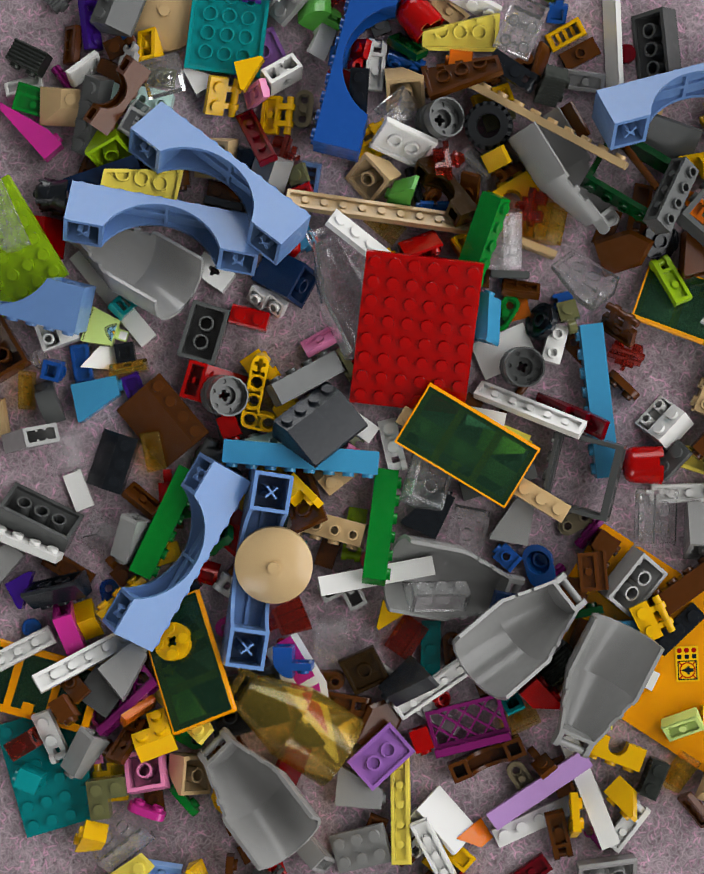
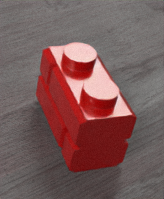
(249, 318)

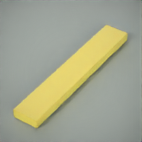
(401, 815)

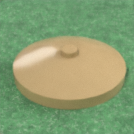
(170, 19)
(273, 564)

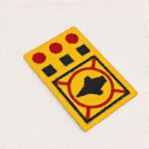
(687, 663)

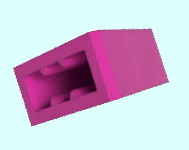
(67, 628)

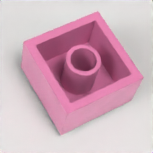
(147, 775)

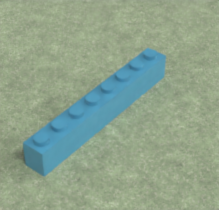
(596, 391)
(277, 455)

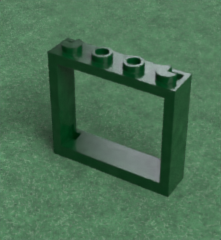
(610, 195)

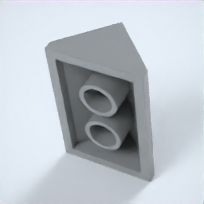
(274, 173)
(608, 865)

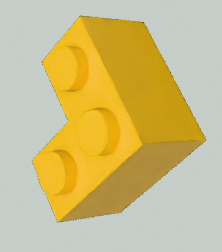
(156, 739)

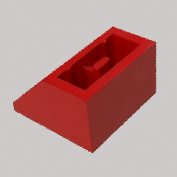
(540, 694)

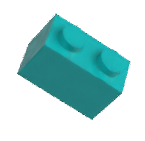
(29, 778)

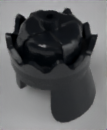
(51, 195)

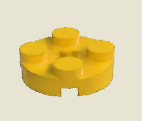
(182, 640)

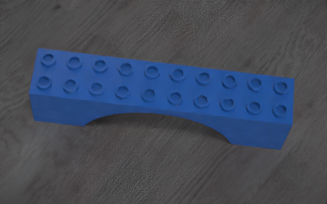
(340, 120)

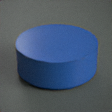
(30, 626)

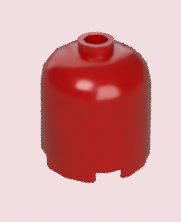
(416, 16)
(643, 465)

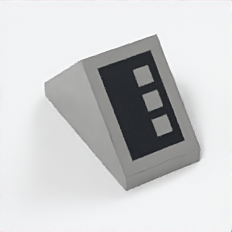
(134, 113)

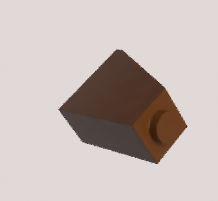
(690, 257)

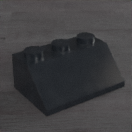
(113, 461)
(57, 590)

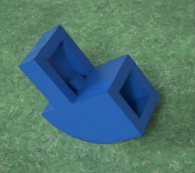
(285, 661)

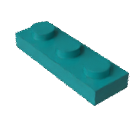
(431, 646)

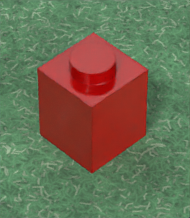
(229, 427)
(421, 739)

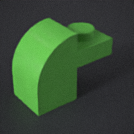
(319, 12)

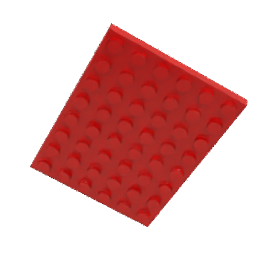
(414, 327)

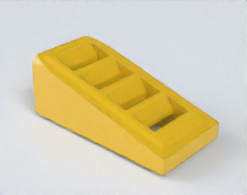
(554, 48)
(196, 867)

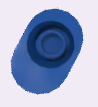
(538, 564)

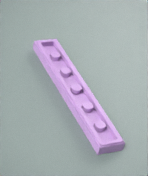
(538, 790)

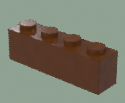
(682, 589)

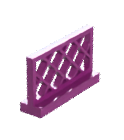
(112, 722)
(468, 742)

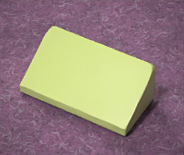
(682, 724)

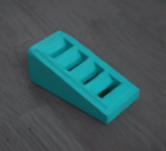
(117, 310)

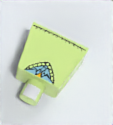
(102, 329)

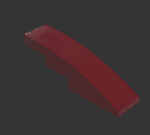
(596, 425)

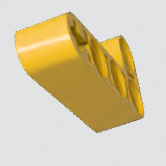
(258, 391)

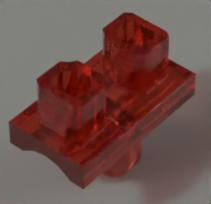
(284, 145)
(454, 159)
(529, 206)
(626, 357)

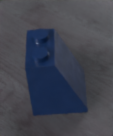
(288, 279)

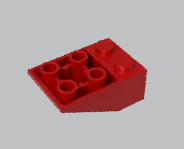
(424, 244)
(196, 376)

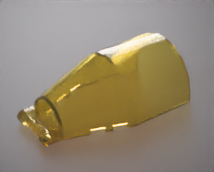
(298, 724)

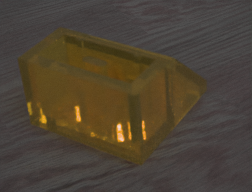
(552, 228)

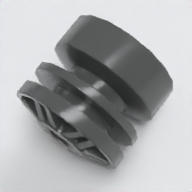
(440, 118)
(531, 372)
(234, 398)

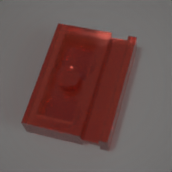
(406, 636)

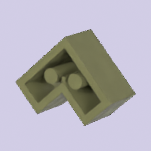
(100, 792)

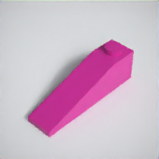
(43, 141)

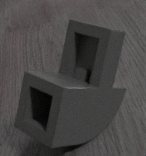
(49, 402)

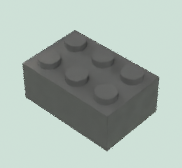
(204, 333)

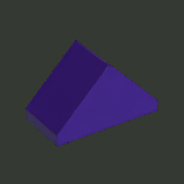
(18, 585)

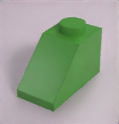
(402, 191)

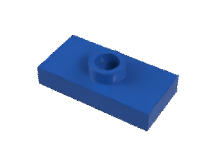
(79, 354)

